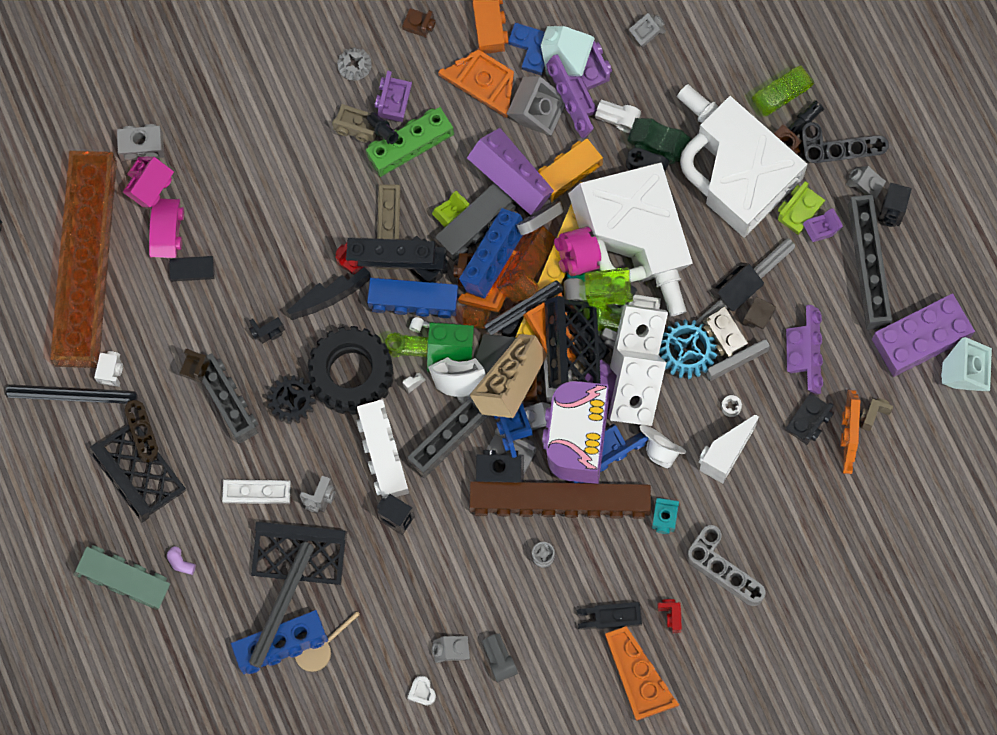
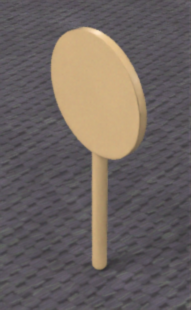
(316, 659)

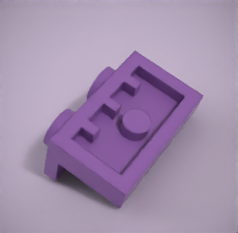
(596, 69)

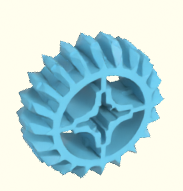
(694, 354)

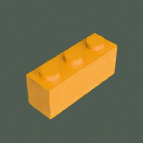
(571, 167)

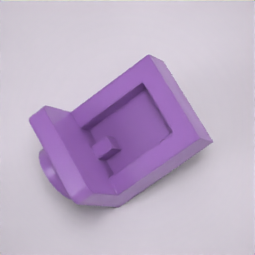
(823, 226)

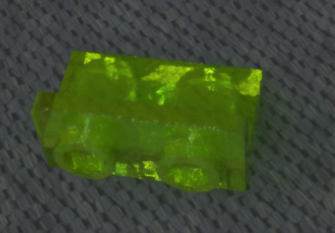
(608, 287)

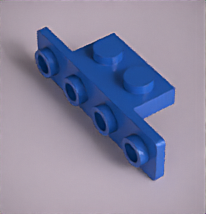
(514, 429)
(616, 448)

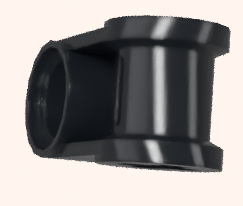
(645, 159)

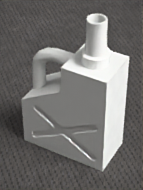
(750, 166)
(638, 219)

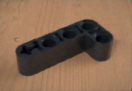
(843, 144)

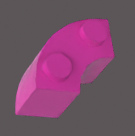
(165, 227)

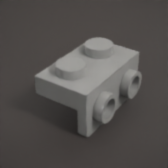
(323, 495)

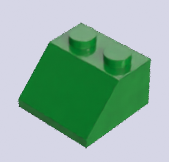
(450, 341)

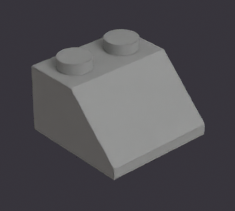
(536, 105)

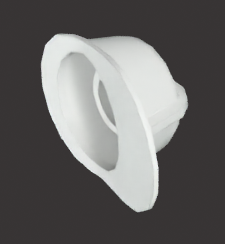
(660, 448)

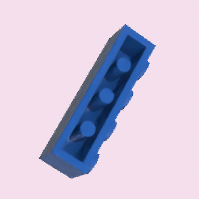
(412, 297)

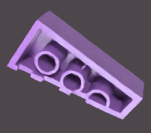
(510, 171)

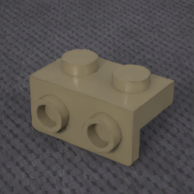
(354, 123)

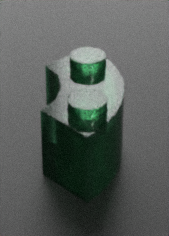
(658, 139)

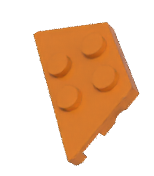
(482, 79)
(850, 435)

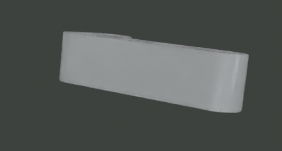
(729, 569)

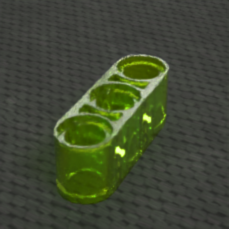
(782, 90)

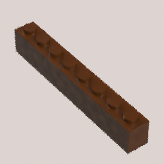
(560, 498)

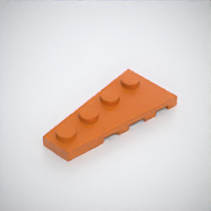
(641, 682)

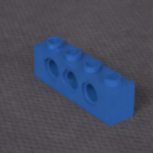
(492, 254)
(288, 632)

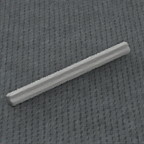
(761, 269)

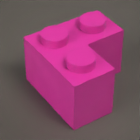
(147, 181)

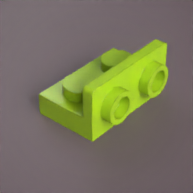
(800, 208)

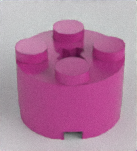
(578, 251)

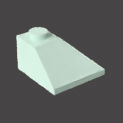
(570, 45)
(968, 366)

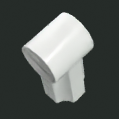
(617, 115)

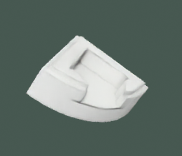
(412, 383)

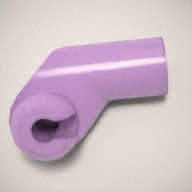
(177, 563)

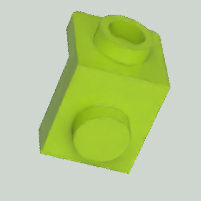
(450, 209)

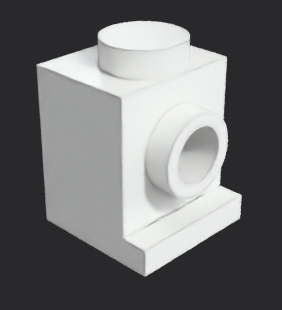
(108, 369)

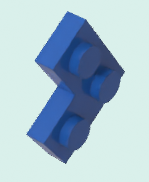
(530, 40)

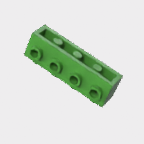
(412, 141)

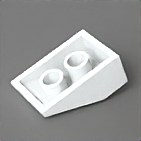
(722, 454)

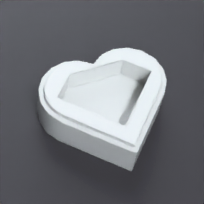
(421, 691)

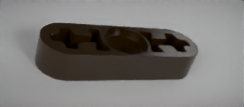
(142, 415)

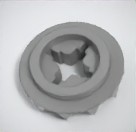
(352, 72)

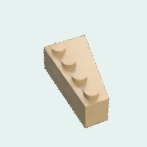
(510, 378)

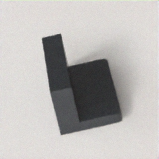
(737, 286)

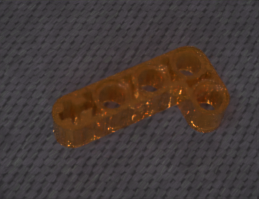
(518, 278)

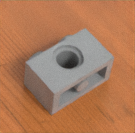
(151, 147)

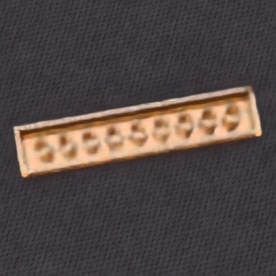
(83, 259)

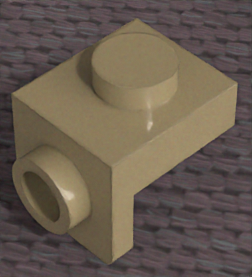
(868, 415)

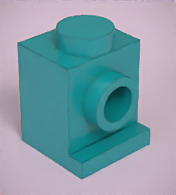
(662, 525)

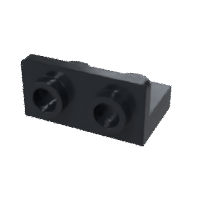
(809, 418)

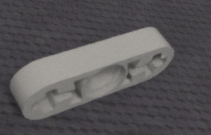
(540, 218)

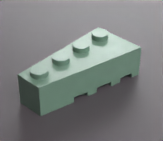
(122, 577)

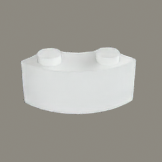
(457, 377)

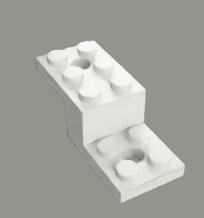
(637, 365)

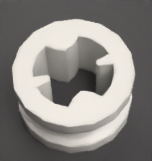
(728, 412)

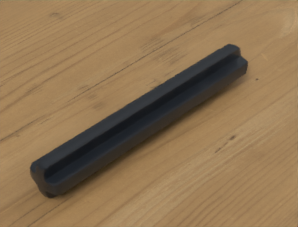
(522, 307)

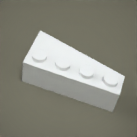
(382, 449)

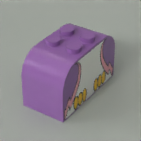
(576, 431)

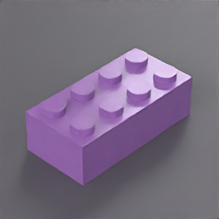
(922, 335)

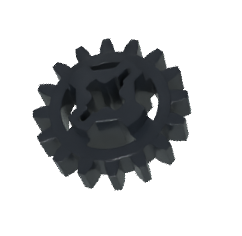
(282, 402)

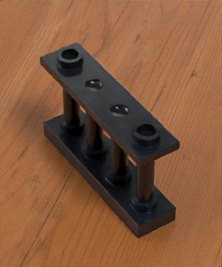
(396, 253)

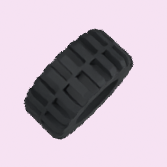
(340, 344)

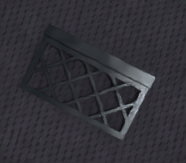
(558, 342)
(124, 485)
(299, 533)

